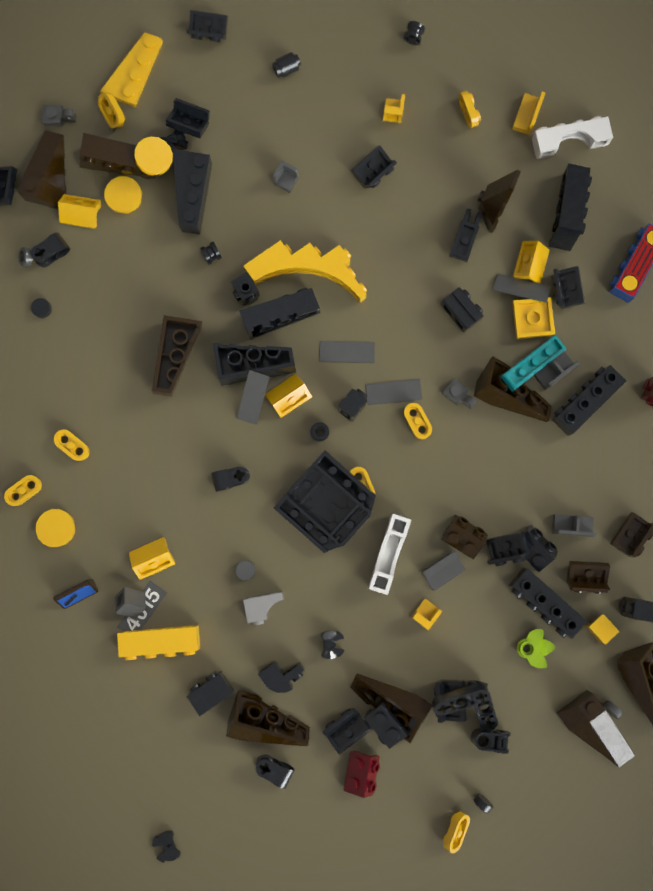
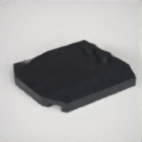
(327, 503)

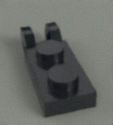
(465, 237)

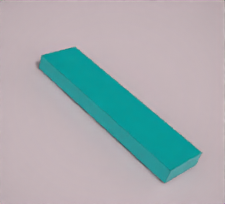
(533, 363)

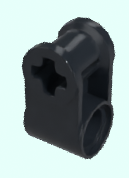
(52, 249)
(227, 478)
(495, 740)
(277, 771)

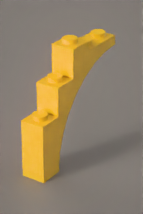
(333, 265)

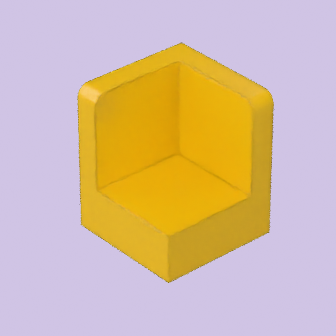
(394, 109)
(426, 614)
(602, 629)

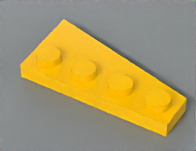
(131, 75)

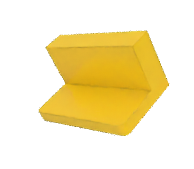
(528, 113)
(78, 211)
(531, 261)
(288, 395)
(151, 558)

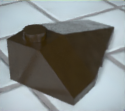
(45, 174)
(495, 198)
(495, 392)
(637, 673)
(405, 706)
(258, 722)
(594, 726)

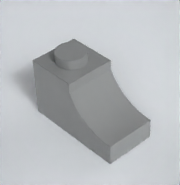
(258, 606)

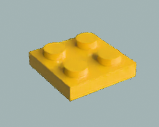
(533, 318)

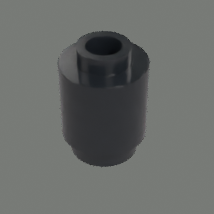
(286, 65)

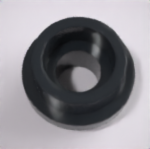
(315, 427)

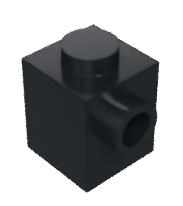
(245, 289)

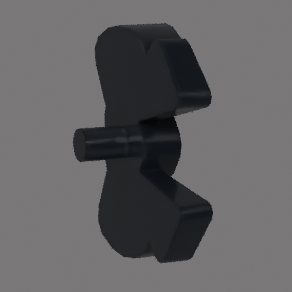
(176, 138)
(330, 651)
(170, 851)

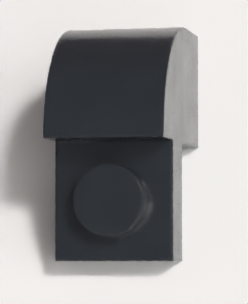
(279, 681)

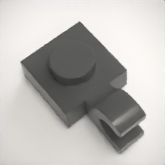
(55, 115)
(457, 392)

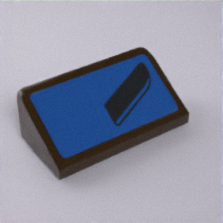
(76, 594)

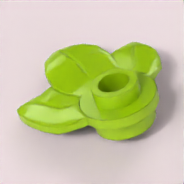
(537, 648)

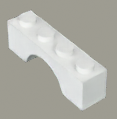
(593, 132)
(388, 554)

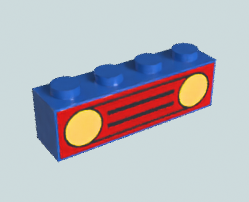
(635, 267)

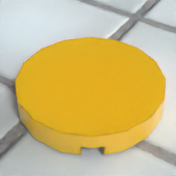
(153, 156)
(123, 194)
(55, 528)

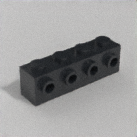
(589, 400)
(548, 603)

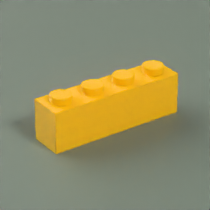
(158, 641)

